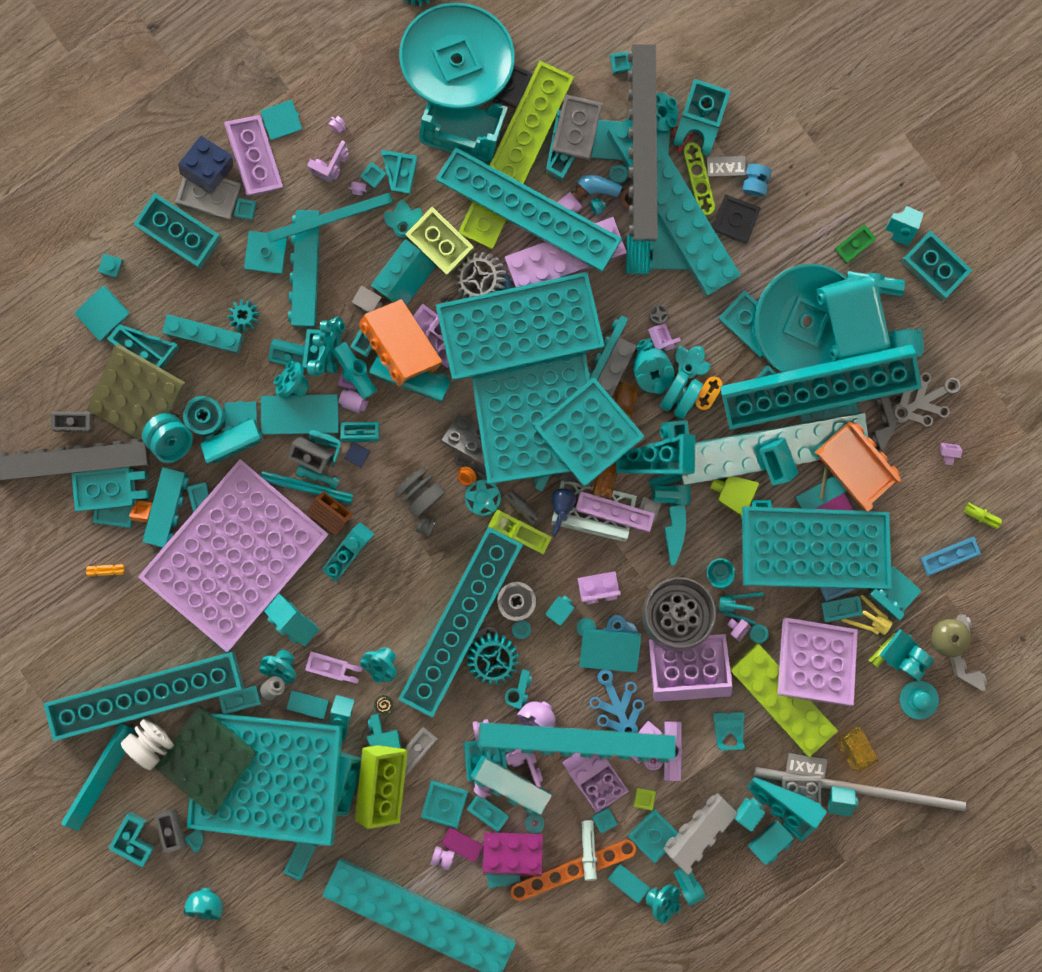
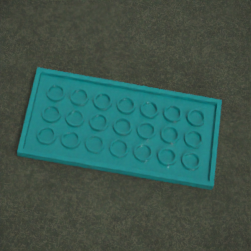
(520, 326)
(816, 548)

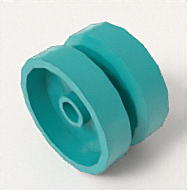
(681, 395)
(167, 437)

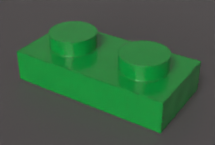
(855, 244)

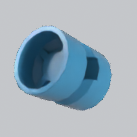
(757, 179)

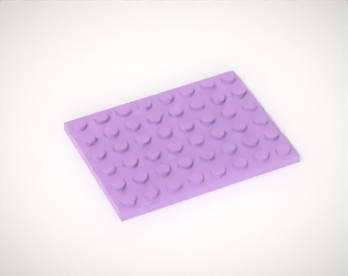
(233, 555)

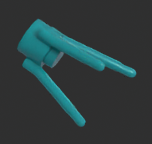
(727, 604)

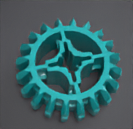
(500, 663)

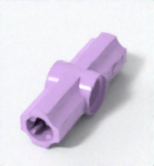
(672, 770)

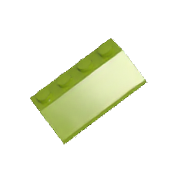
(380, 786)

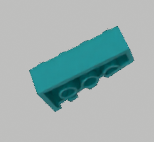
(664, 457)

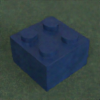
(206, 164)

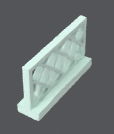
(595, 527)

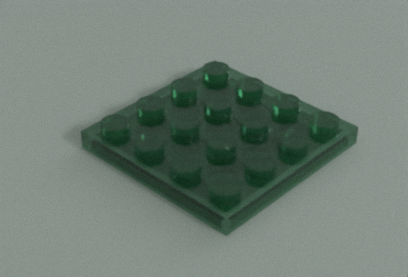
(206, 760)

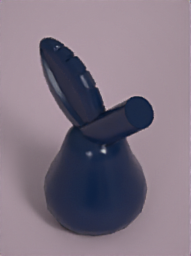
(562, 501)

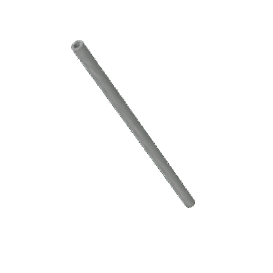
(871, 790)

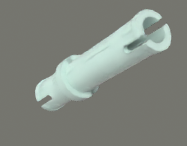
(589, 850)

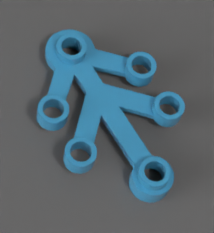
(618, 708)

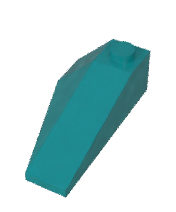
(797, 812)

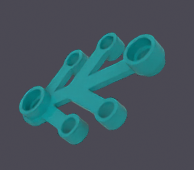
(336, 327)

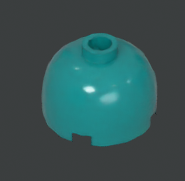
(204, 905)

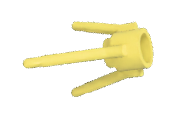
(880, 623)

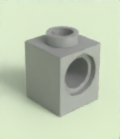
(367, 300)

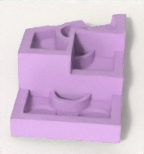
(430, 325)

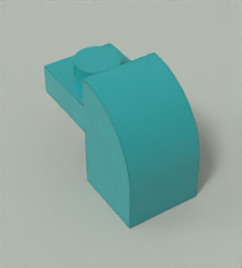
(387, 738)

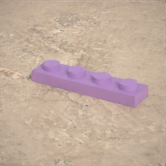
(615, 512)

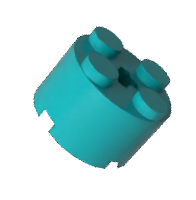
(907, 337)
(653, 370)
(193, 412)

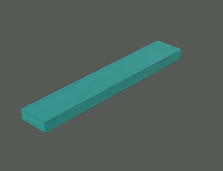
(97, 779)

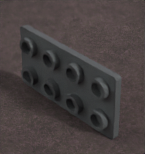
(466, 440)

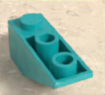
(348, 551)

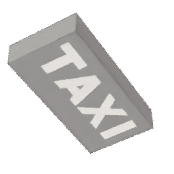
(726, 166)
(806, 765)

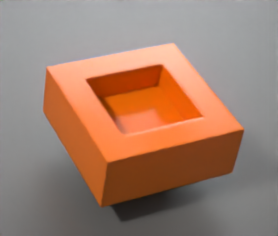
(141, 511)

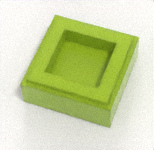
(644, 799)

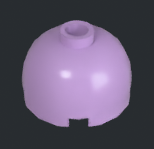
(536, 715)

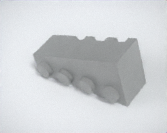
(700, 832)

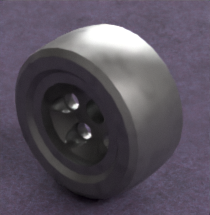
(668, 636)

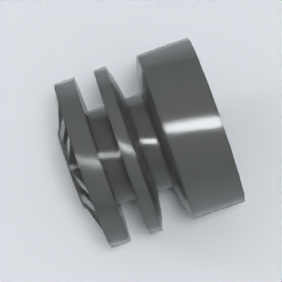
(420, 492)

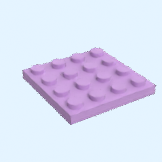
(817, 662)

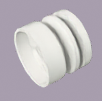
(150, 740)

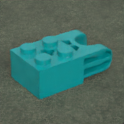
(701, 120)

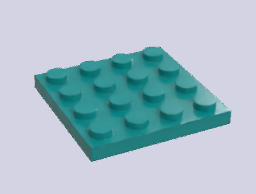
(589, 432)

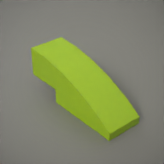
(519, 531)

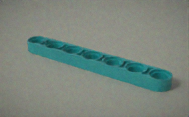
(329, 217)

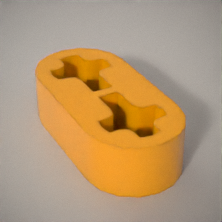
(712, 396)

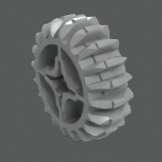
(476, 264)

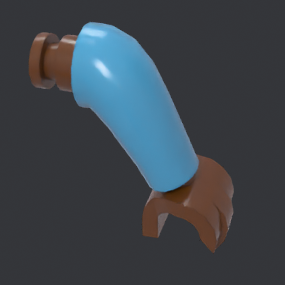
(595, 184)

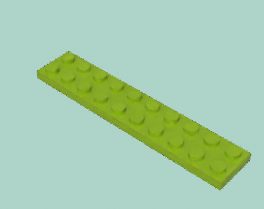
(520, 145)

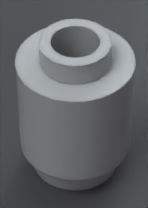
(272, 688)

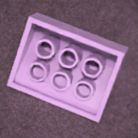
(691, 673)

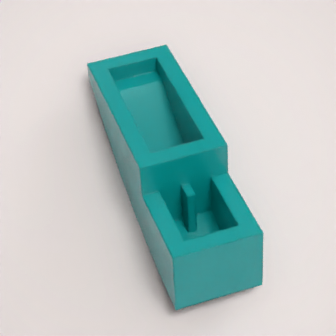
(675, 533)

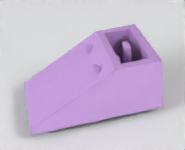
(595, 780)

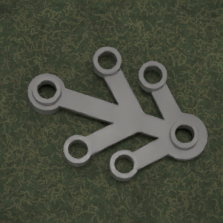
(922, 402)

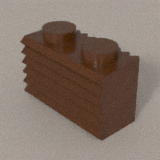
(329, 513)

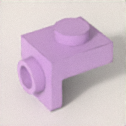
(662, 338)

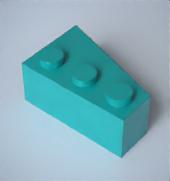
(558, 164)
(148, 347)

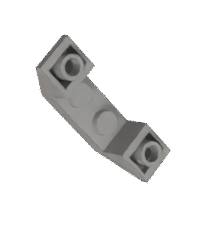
(973, 678)

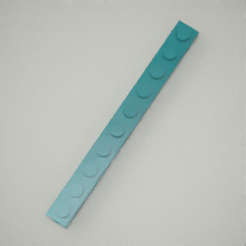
(600, 360)

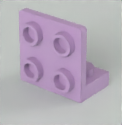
(331, 172)
(598, 587)
(517, 758)

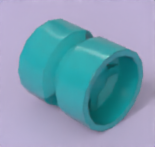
(916, 663)

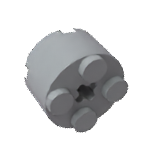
(521, 611)

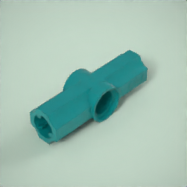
(885, 285)
(354, 370)

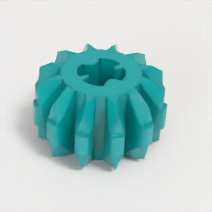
(246, 308)

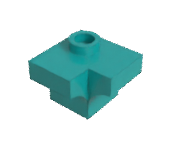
(904, 225)

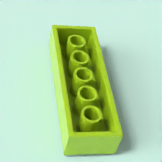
(795, 716)

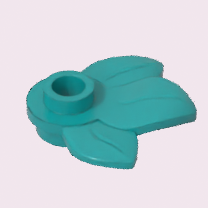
(402, 216)
(693, 360)

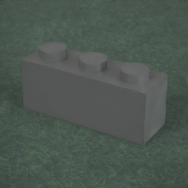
(616, 365)

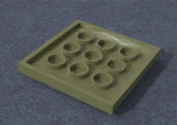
(133, 392)

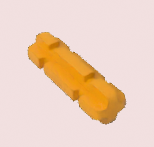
(105, 570)

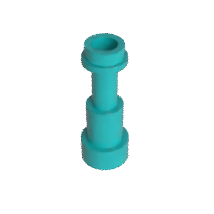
(303, 471)

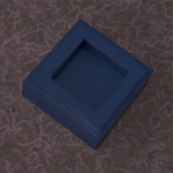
(357, 454)

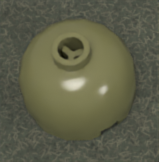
(942, 638)

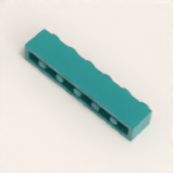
(304, 273)

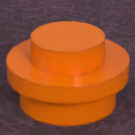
(466, 476)

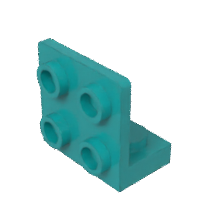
(899, 597)

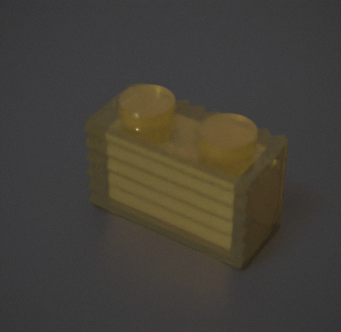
(857, 748)

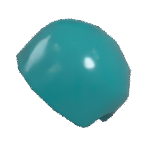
(721, 573)

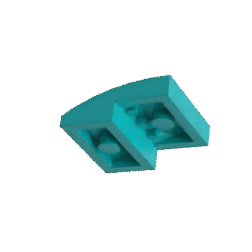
(102, 313)
(473, 754)

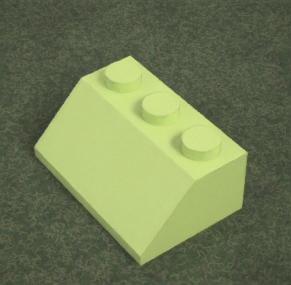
(440, 241)

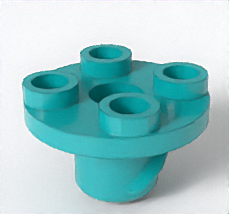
(666, 112)
(291, 381)
(379, 664)
(279, 666)
(919, 700)
(664, 902)

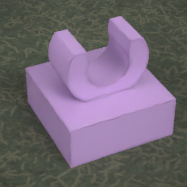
(950, 451)
(739, 630)

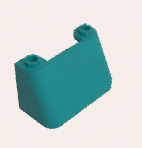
(469, 130)
(855, 317)

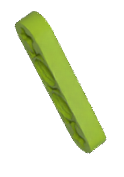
(699, 179)

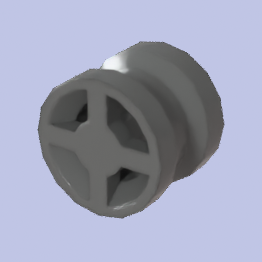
(660, 312)
(426, 525)

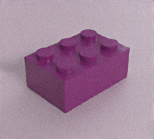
(512, 854)

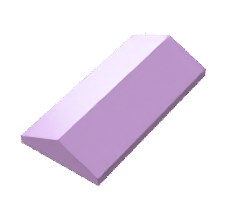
(253, 155)

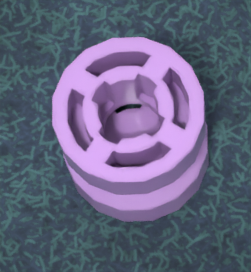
(442, 858)

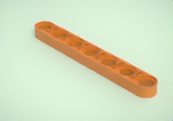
(563, 870)

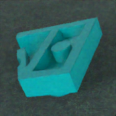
(400, 170)

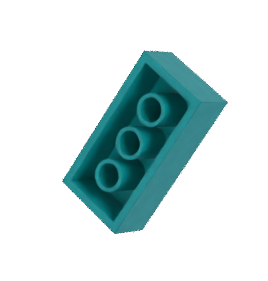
(177, 231)

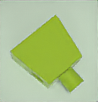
(735, 492)

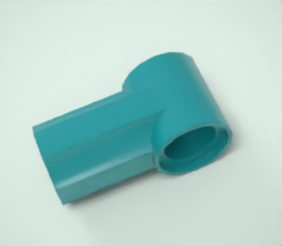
(672, 494)
(691, 889)

